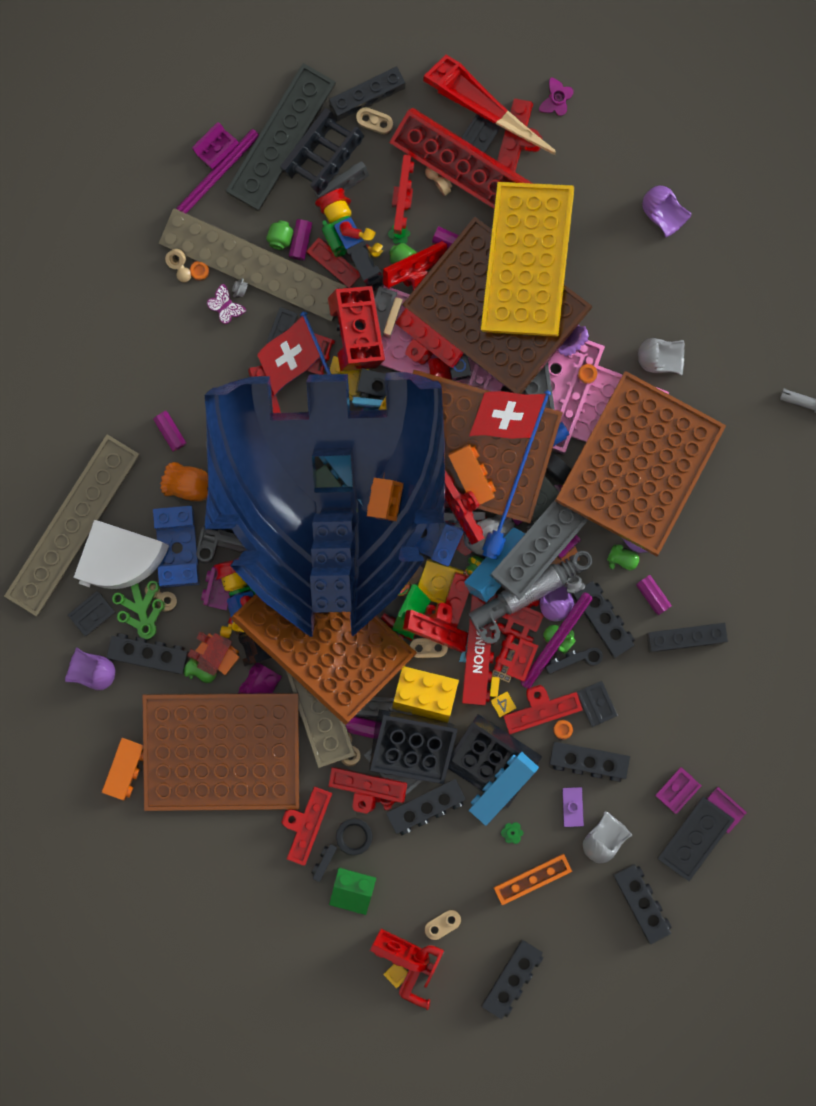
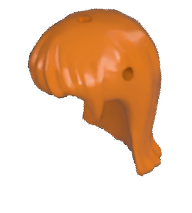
(185, 482)

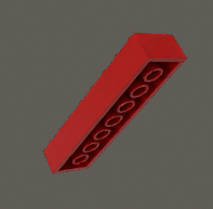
(452, 157)

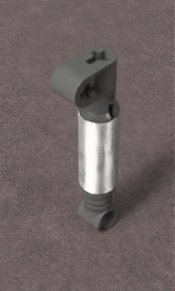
(506, 603)

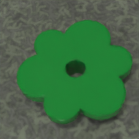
(399, 238)
(506, 833)

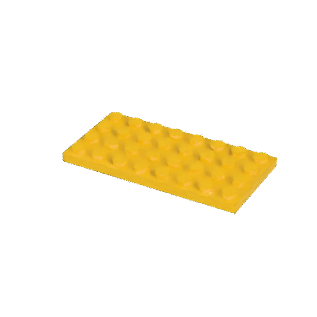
(527, 259)

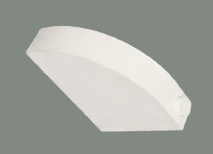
(118, 557)

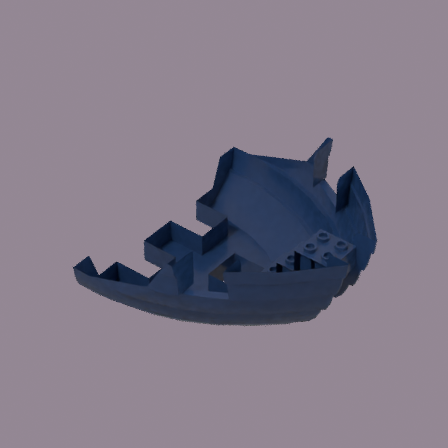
(308, 541)

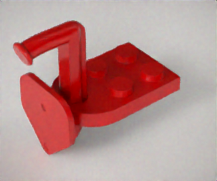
(410, 957)

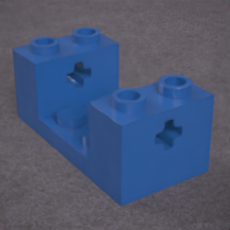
(172, 527)
(440, 542)

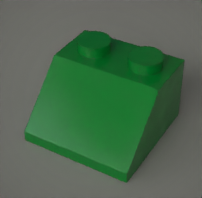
(416, 601)
(352, 891)

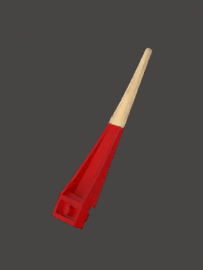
(460, 86)

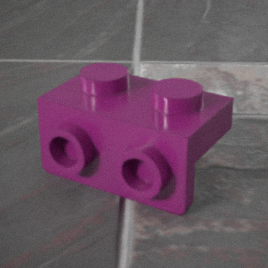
(214, 145)
(215, 595)
(260, 680)

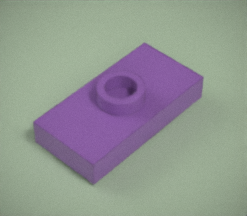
(572, 807)

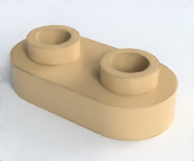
(374, 121)
(428, 648)
(442, 924)

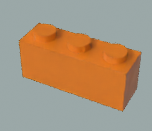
(472, 473)
(124, 769)

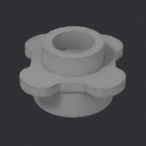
(239, 288)
(574, 584)

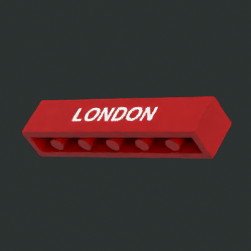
(477, 661)

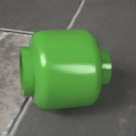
(279, 235)
(400, 252)

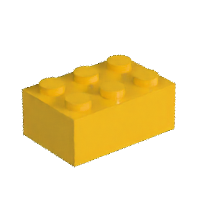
(425, 694)

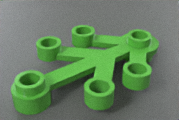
(140, 607)

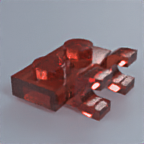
(213, 654)

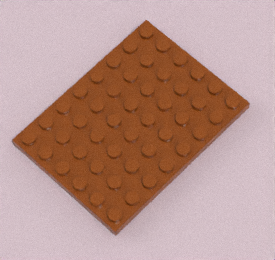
(498, 454)
(640, 463)
(331, 664)
(221, 751)

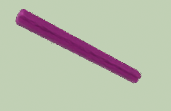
(218, 171)
(557, 639)

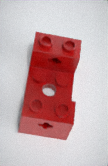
(360, 347)

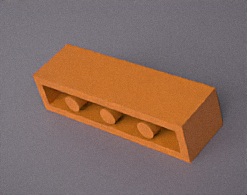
(532, 879)

